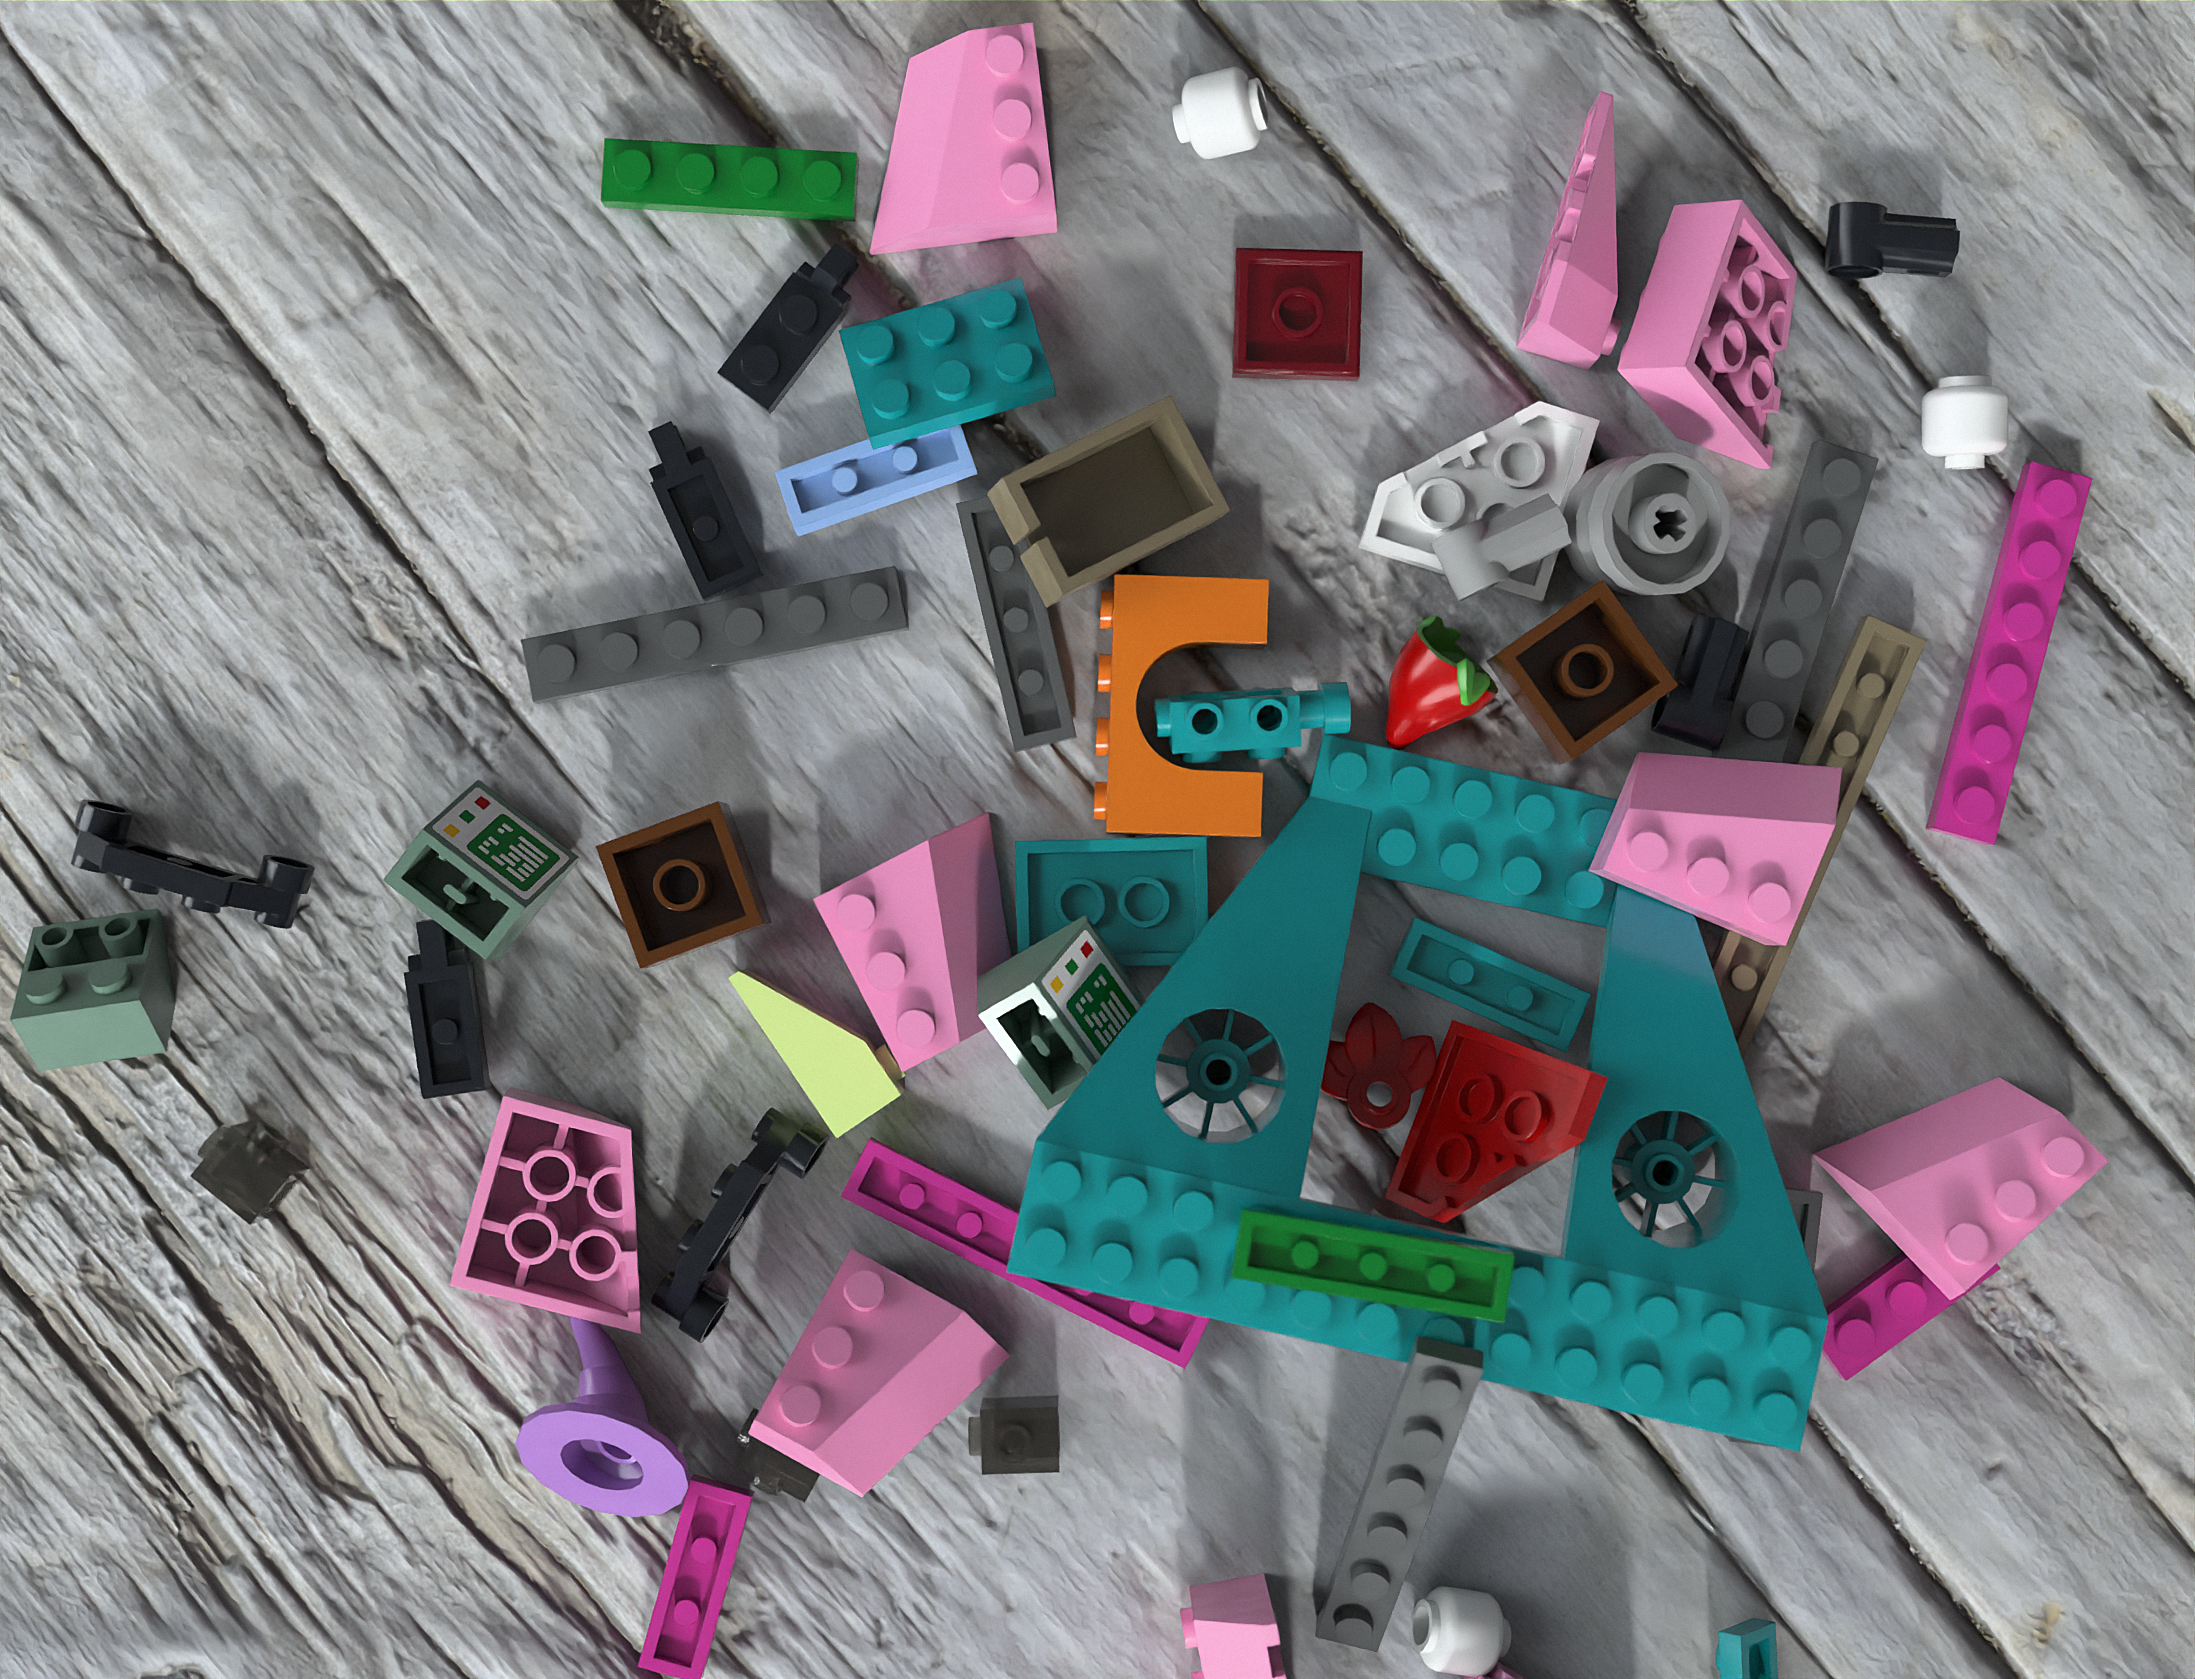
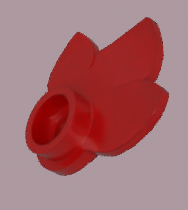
(1377, 1057)

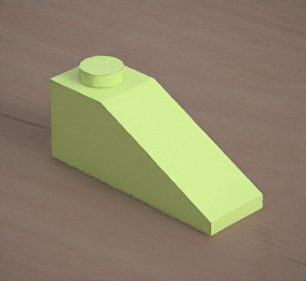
(830, 1060)

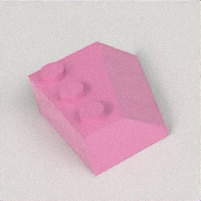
(968, 146)
(1712, 329)
(921, 938)
(1965, 1177)
(555, 1214)
(873, 1375)
(1233, 1629)

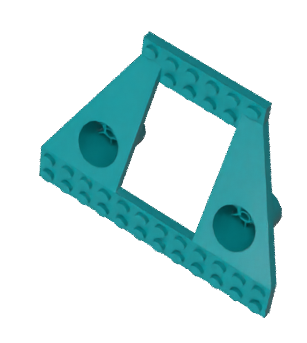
(1670, 1324)

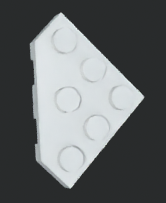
(1483, 478)

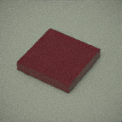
(1297, 314)

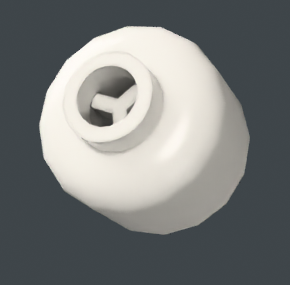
(1221, 113)
(1965, 421)
(1460, 1631)

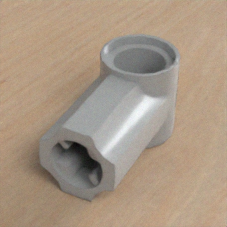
(1486, 552)

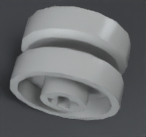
(1647, 524)

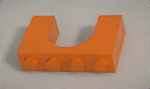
(1150, 621)

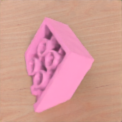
(1722, 838)

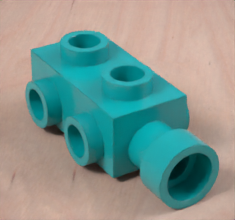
(1234, 721)

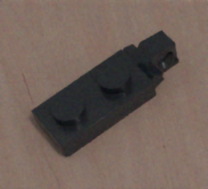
(791, 330)
(700, 516)
(445, 1016)

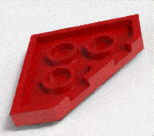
(1489, 1121)

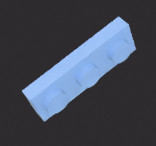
(866, 479)

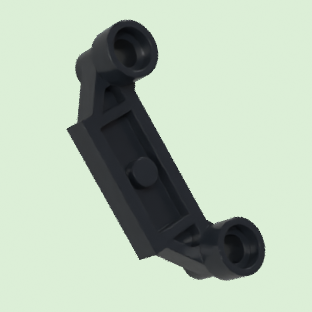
(144, 869)
(737, 1191)

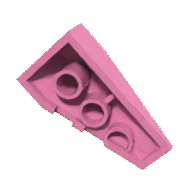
(1578, 276)

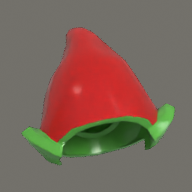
(1433, 684)

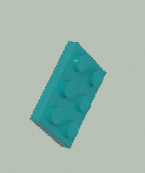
(947, 363)
(1136, 891)

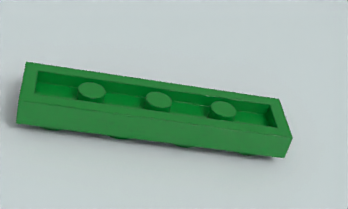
(729, 179)
(1372, 1264)

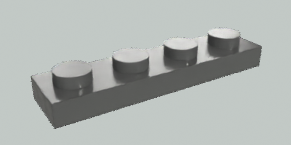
(1016, 631)

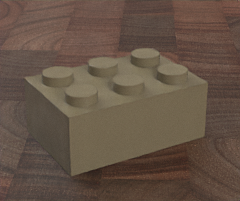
(1108, 500)

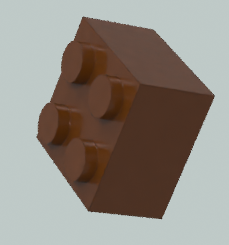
(1582, 673)
(683, 884)

